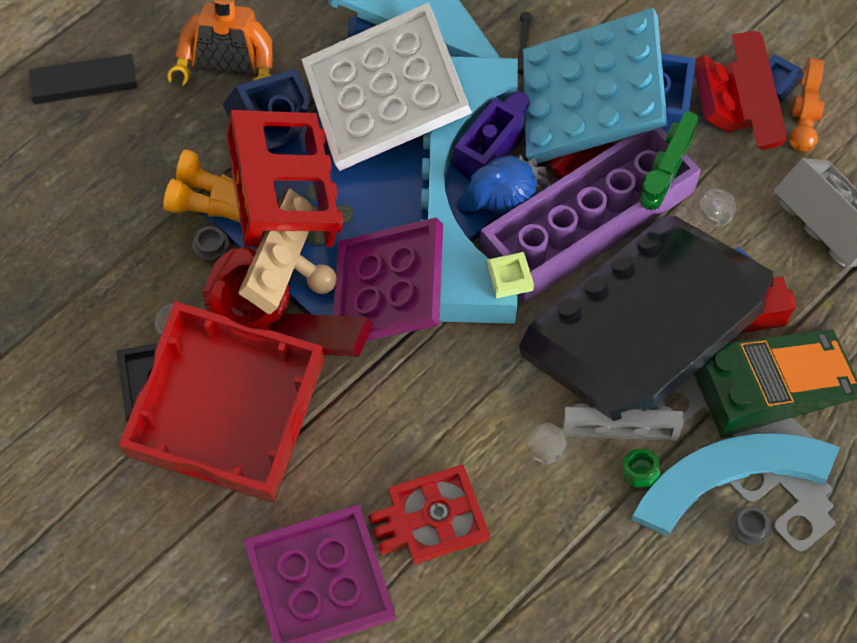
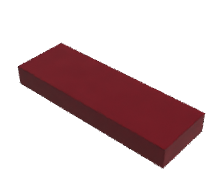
(334, 333)

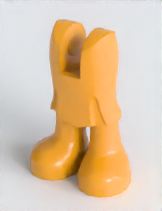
(190, 176)

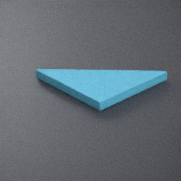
(456, 25)

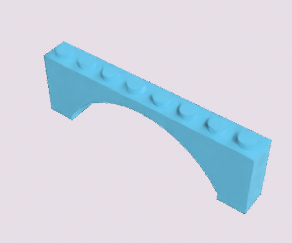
(465, 281)

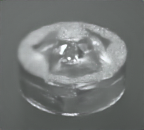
(717, 207)

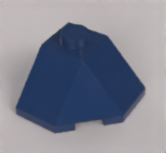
(276, 94)

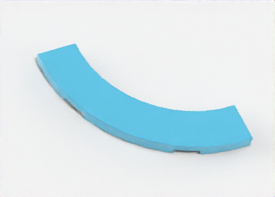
(728, 462)

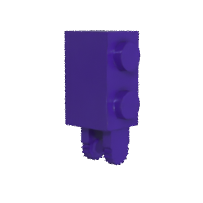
(492, 134)

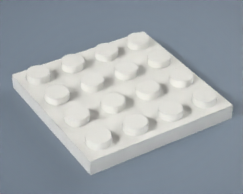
(385, 86)

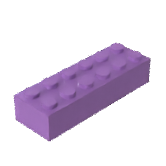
(586, 211)

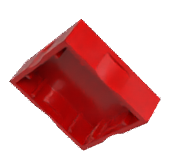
(223, 402)

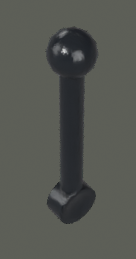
(525, 19)

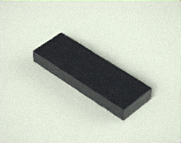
(82, 79)

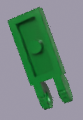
(668, 163)

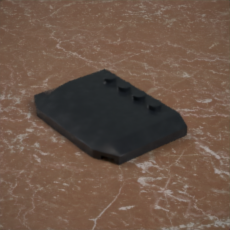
(648, 317)

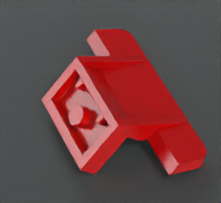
(742, 92)

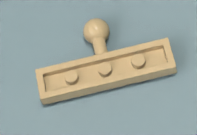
(278, 257)

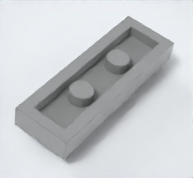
(651, 424)

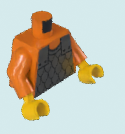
(225, 40)

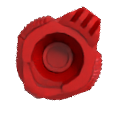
(223, 286)

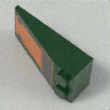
(775, 380)

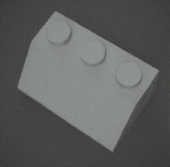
(826, 205)

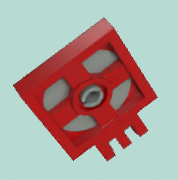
(431, 516)

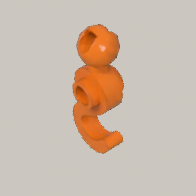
(807, 107)

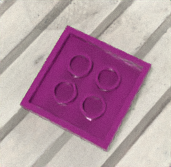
(392, 278)
(320, 578)

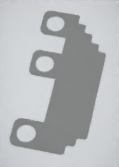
(810, 495)

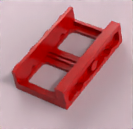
(256, 170)

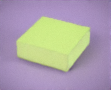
(510, 275)

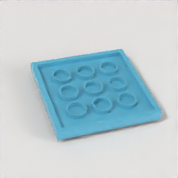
(594, 87)

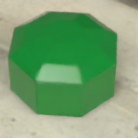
(641, 468)

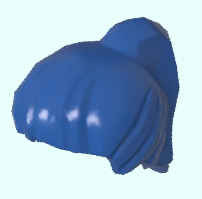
(499, 186)

